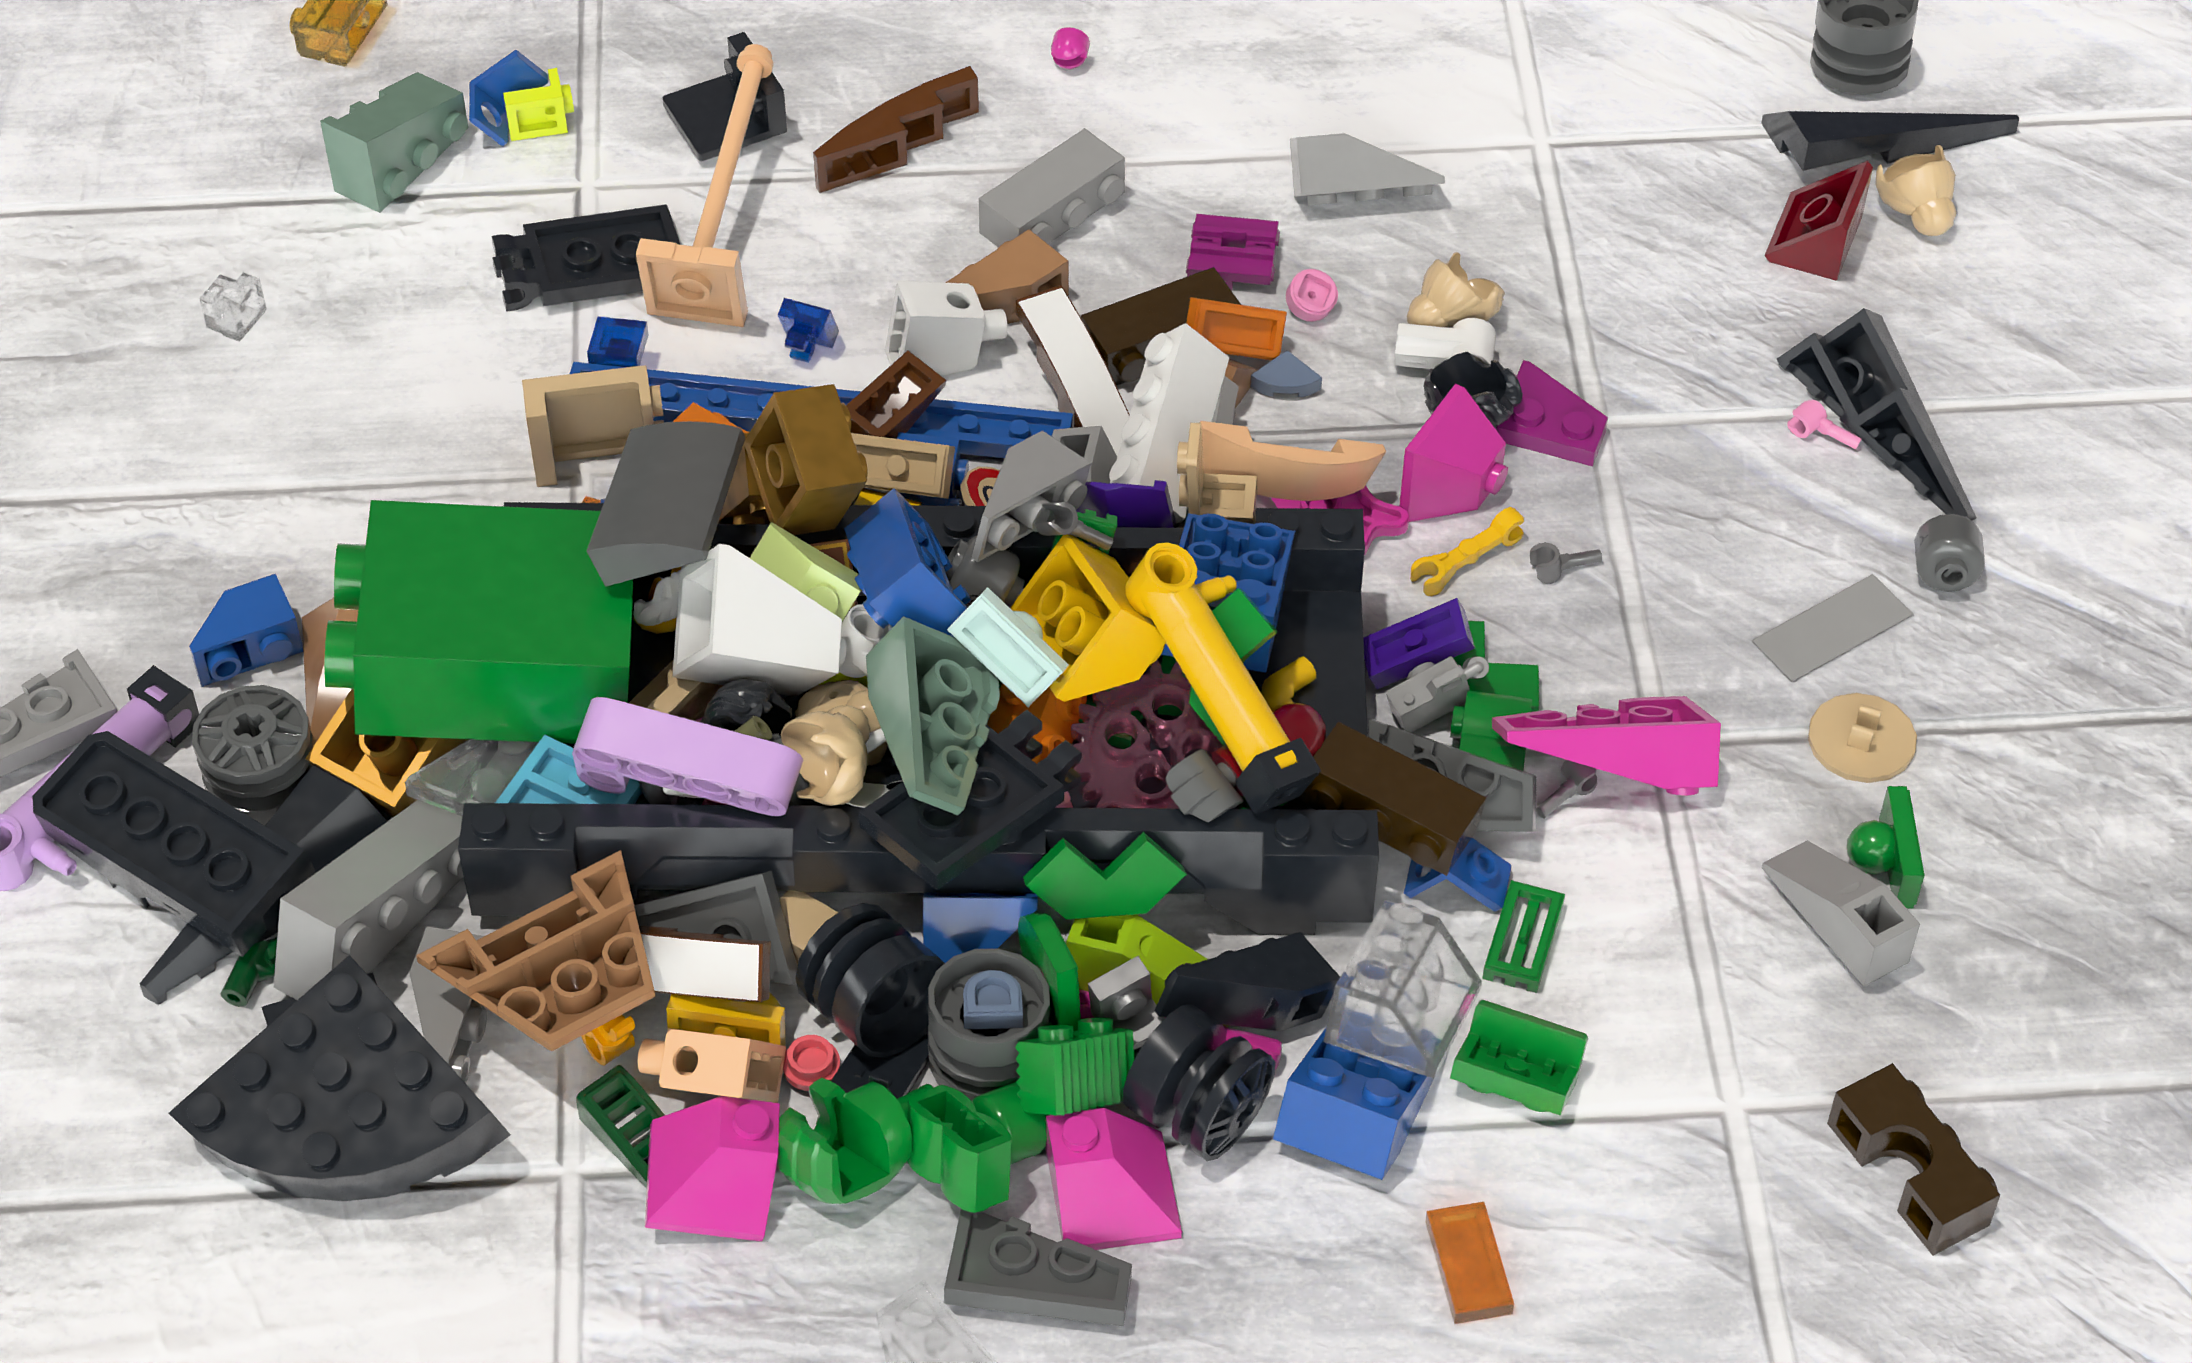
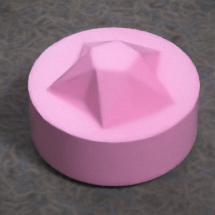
(1311, 295)

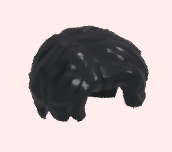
(1491, 387)
(744, 699)

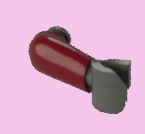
(1208, 784)

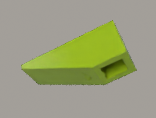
(1110, 941)

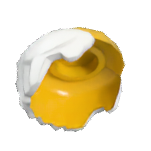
(660, 611)

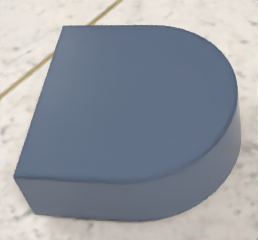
(992, 1001)

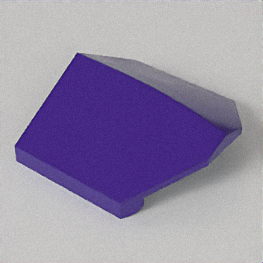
(1131, 504)

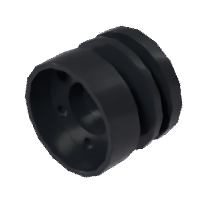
(869, 979)
(1198, 1082)

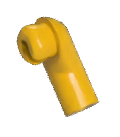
(1282, 685)

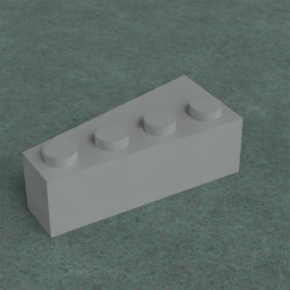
(367, 897)

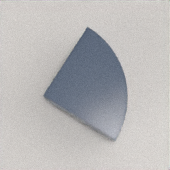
(1287, 376)

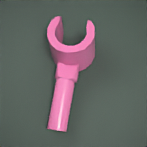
(1812, 417)

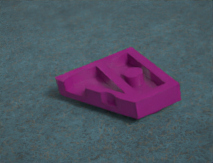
(1553, 419)

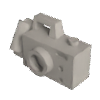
(1433, 691)

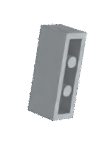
(1054, 191)

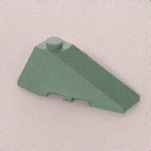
(931, 710)

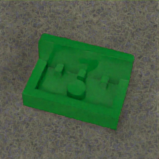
(1520, 1057)

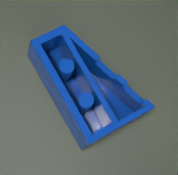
(903, 566)

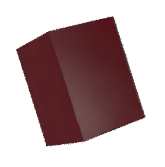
(1821, 223)

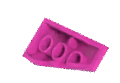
(1647, 740)

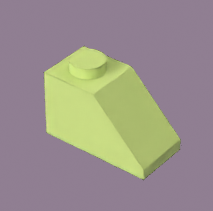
(807, 570)

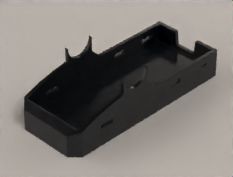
(169, 840)

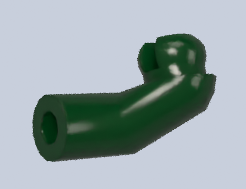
(248, 970)

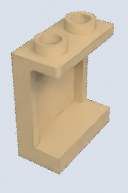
(586, 415)

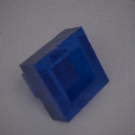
(806, 327)
(617, 342)

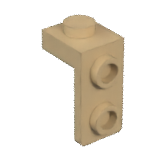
(1212, 493)

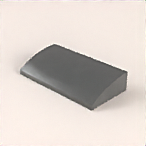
(664, 499)

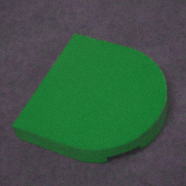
(1047, 950)

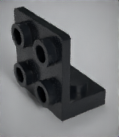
(705, 108)

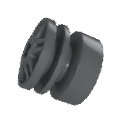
(1863, 43)
(253, 748)
(980, 1058)

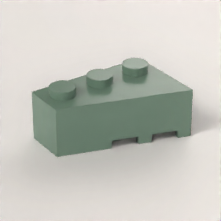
(392, 139)

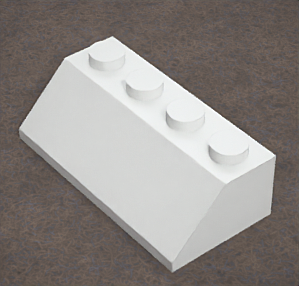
(1175, 388)

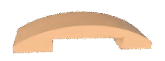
(1289, 470)

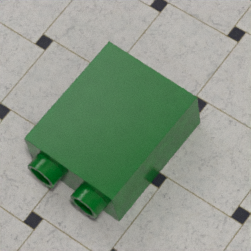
(476, 623)

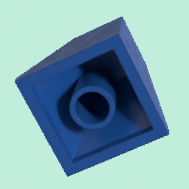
(972, 920)

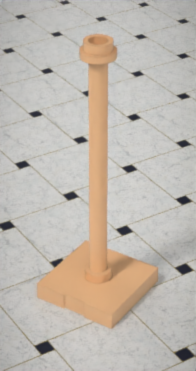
(700, 279)

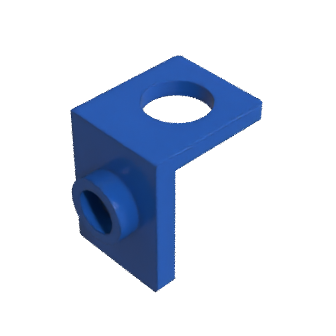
(508, 75)
(1476, 872)

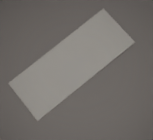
(1832, 627)

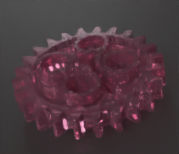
(1116, 772)

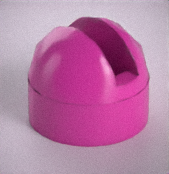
(1069, 47)

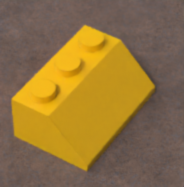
(1088, 620)

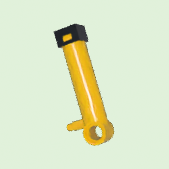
(1166, 593)

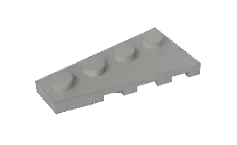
(52, 714)

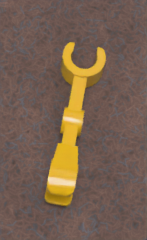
(1443, 566)

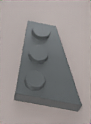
(1508, 790)
(736, 909)
(1021, 1272)

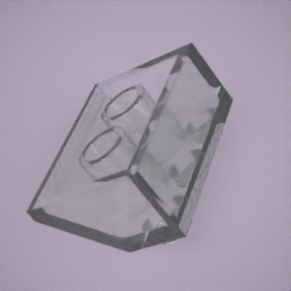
(1403, 992)

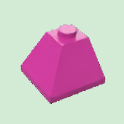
(1452, 460)
(713, 1168)
(1110, 1180)

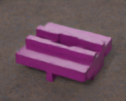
(1236, 247)

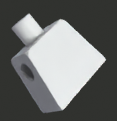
(941, 325)

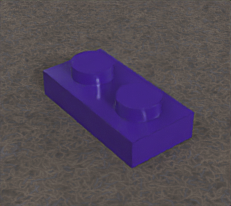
(1417, 640)

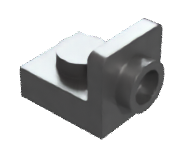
(1127, 999)

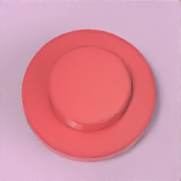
(809, 1060)

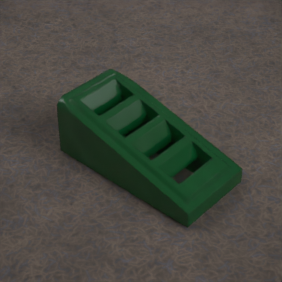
(608, 1103)

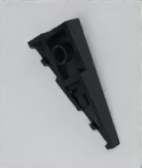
(1834, 137)
(1869, 388)
(320, 817)

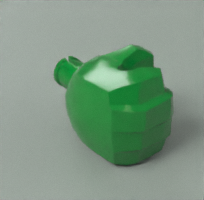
(856, 1141)

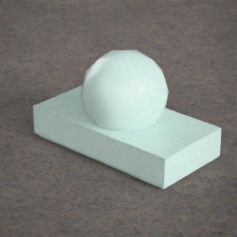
(1009, 646)

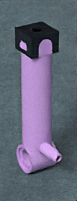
(156, 713)

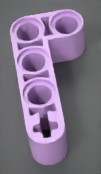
(684, 756)

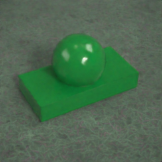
(1891, 846)

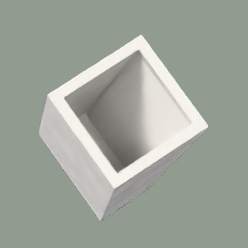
(752, 626)

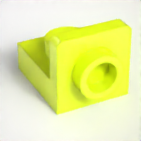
(539, 110)

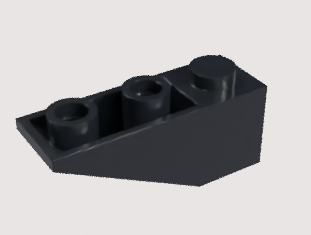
(1256, 987)

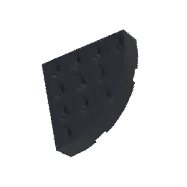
(340, 1100)

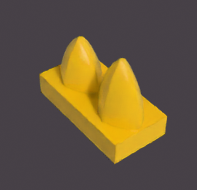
(726, 1017)

